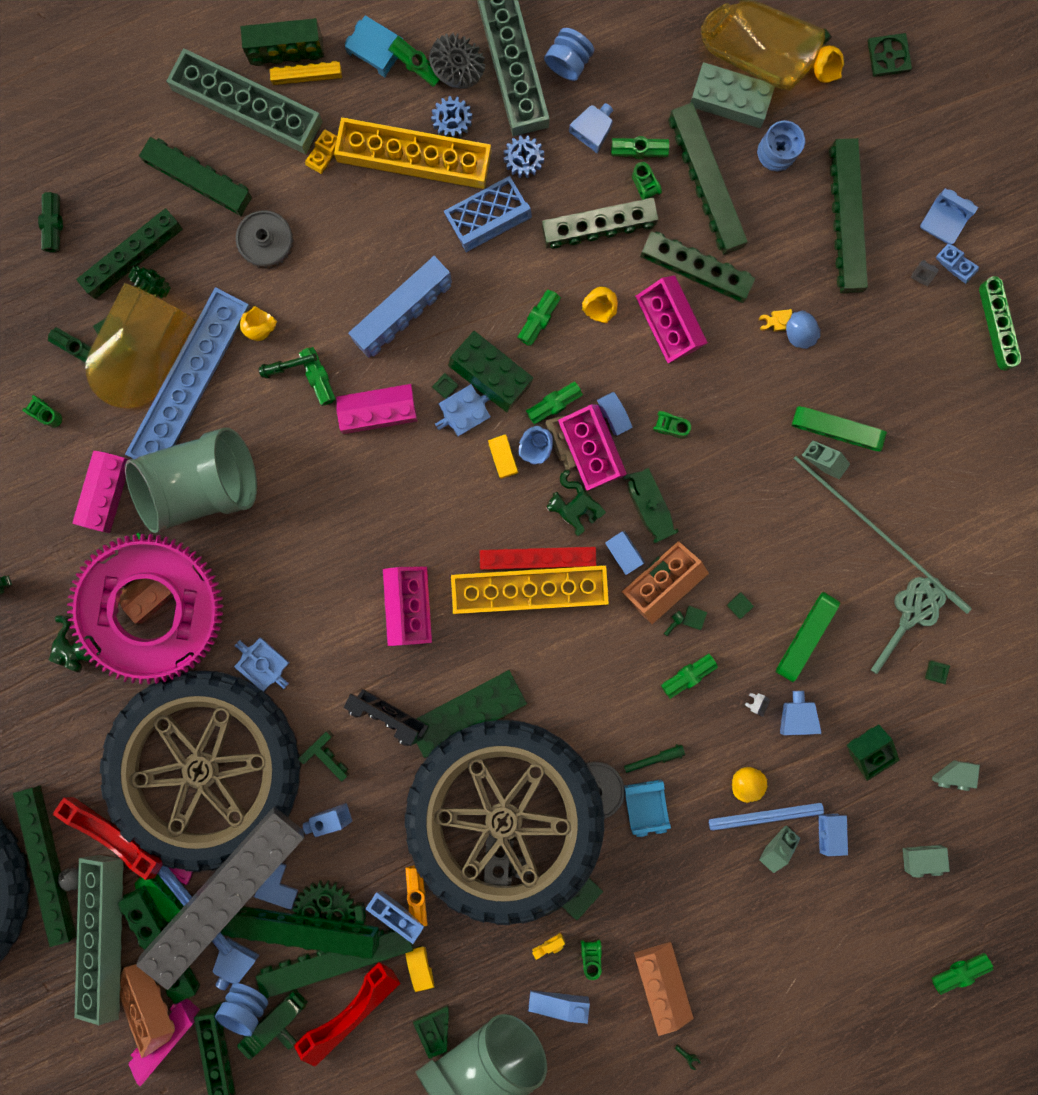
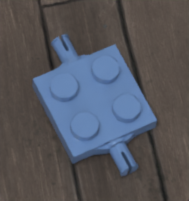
(463, 410)
(261, 664)

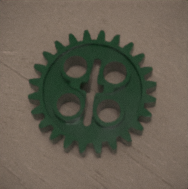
(338, 902)

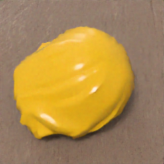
(829, 64)
(600, 304)
(257, 324)
(749, 784)

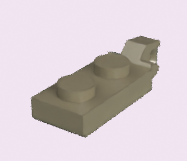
(560, 443)

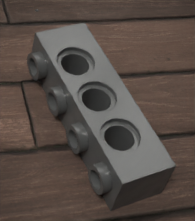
(497, 860)

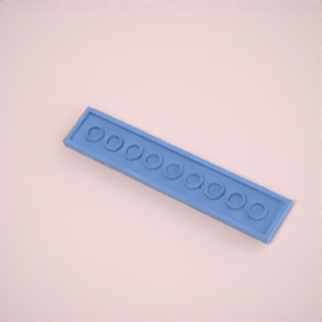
(189, 374)

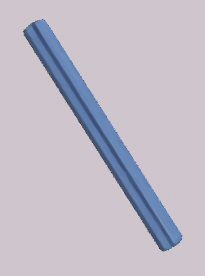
(766, 816)
(183, 896)

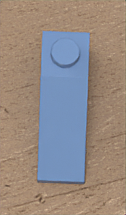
(395, 916)
(560, 1006)

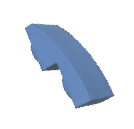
(956, 263)
(615, 413)

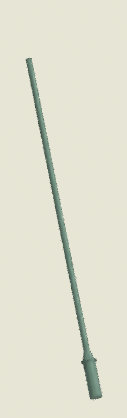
(950, 594)

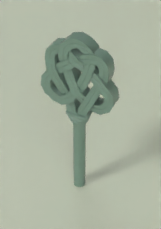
(918, 616)

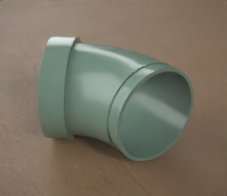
(192, 480)
(494, 1060)

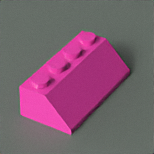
(671, 318)
(376, 409)
(592, 447)
(101, 492)
(407, 605)
(183, 1017)

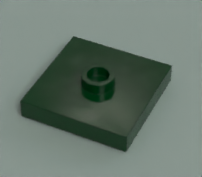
(583, 899)

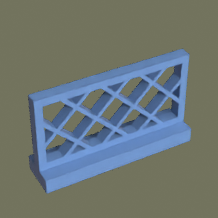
(498, 224)

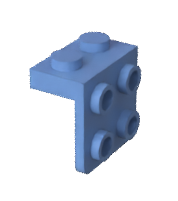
(948, 216)

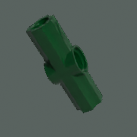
(50, 222)
(68, 343)

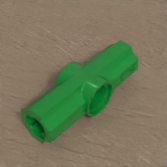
(405, 52)
(627, 147)
(539, 317)
(318, 378)
(554, 403)
(689, 676)
(962, 973)

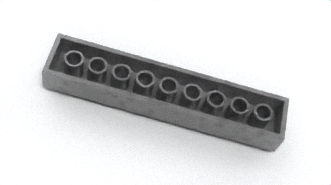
(220, 898)

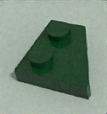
(433, 1031)

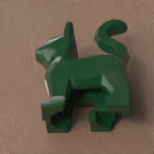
(577, 507)

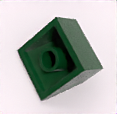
(873, 752)

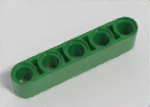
(996, 332)
(839, 428)
(807, 637)
(162, 896)

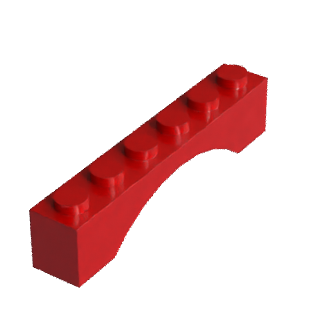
(537, 558)
(89, 822)
(321, 1041)

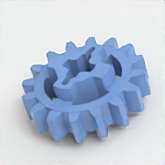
(451, 109)
(530, 154)

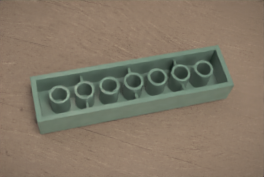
(514, 65)
(244, 101)
(98, 939)

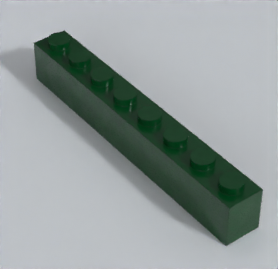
(708, 179)
(849, 215)
(44, 865)
(303, 932)
(321, 965)

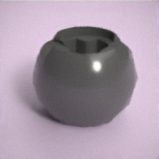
(68, 879)

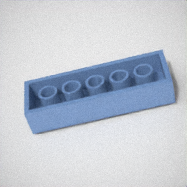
(401, 307)

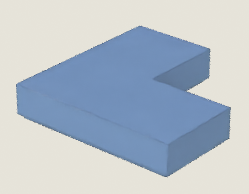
(275, 892)

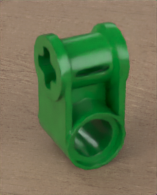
(646, 185)
(41, 410)
(671, 424)
(591, 955)

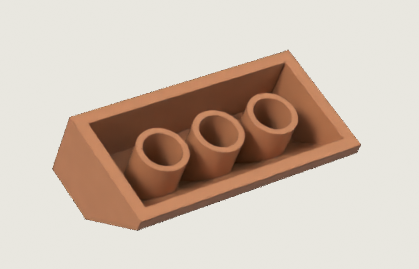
(656, 597)
(144, 598)
(664, 988)
(145, 1010)

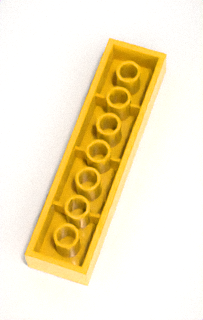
(412, 153)
(529, 589)

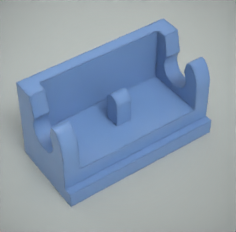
(625, 552)
(833, 835)

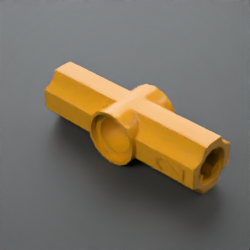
(416, 884)

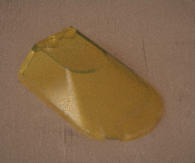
(763, 42)
(136, 348)

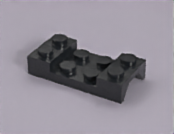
(408, 728)

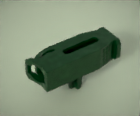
(650, 505)
(274, 1025)

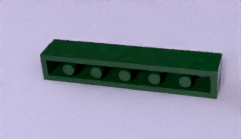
(195, 176)

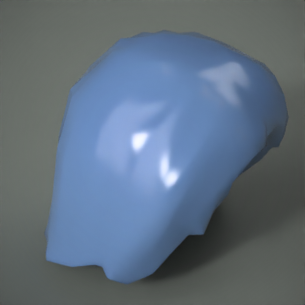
(802, 330)
(536, 445)

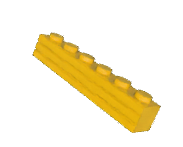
(305, 73)

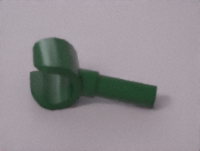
(678, 618)
(689, 1057)

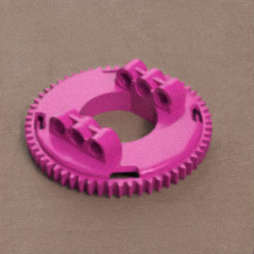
(98, 600)

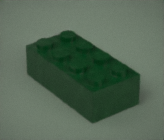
(282, 41)
(490, 371)

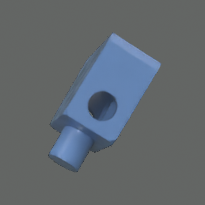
(592, 126)
(799, 716)
(328, 821)
(234, 965)

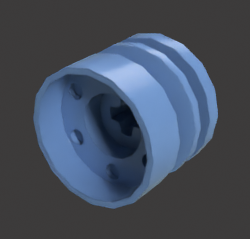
(569, 54)
(782, 136)
(241, 1009)

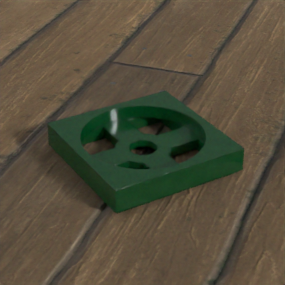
(886, 40)

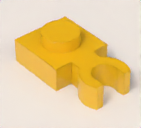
(778, 320)
(553, 945)

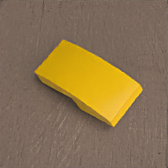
(323, 152)
(503, 456)
(419, 969)

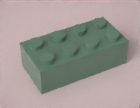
(732, 95)

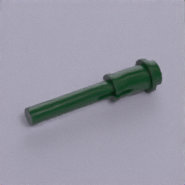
(279, 367)
(665, 755)

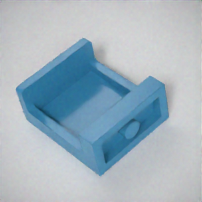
(371, 45)
(647, 808)

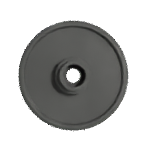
(456, 61)
(266, 251)
(610, 786)

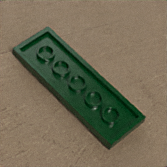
(481, 704)

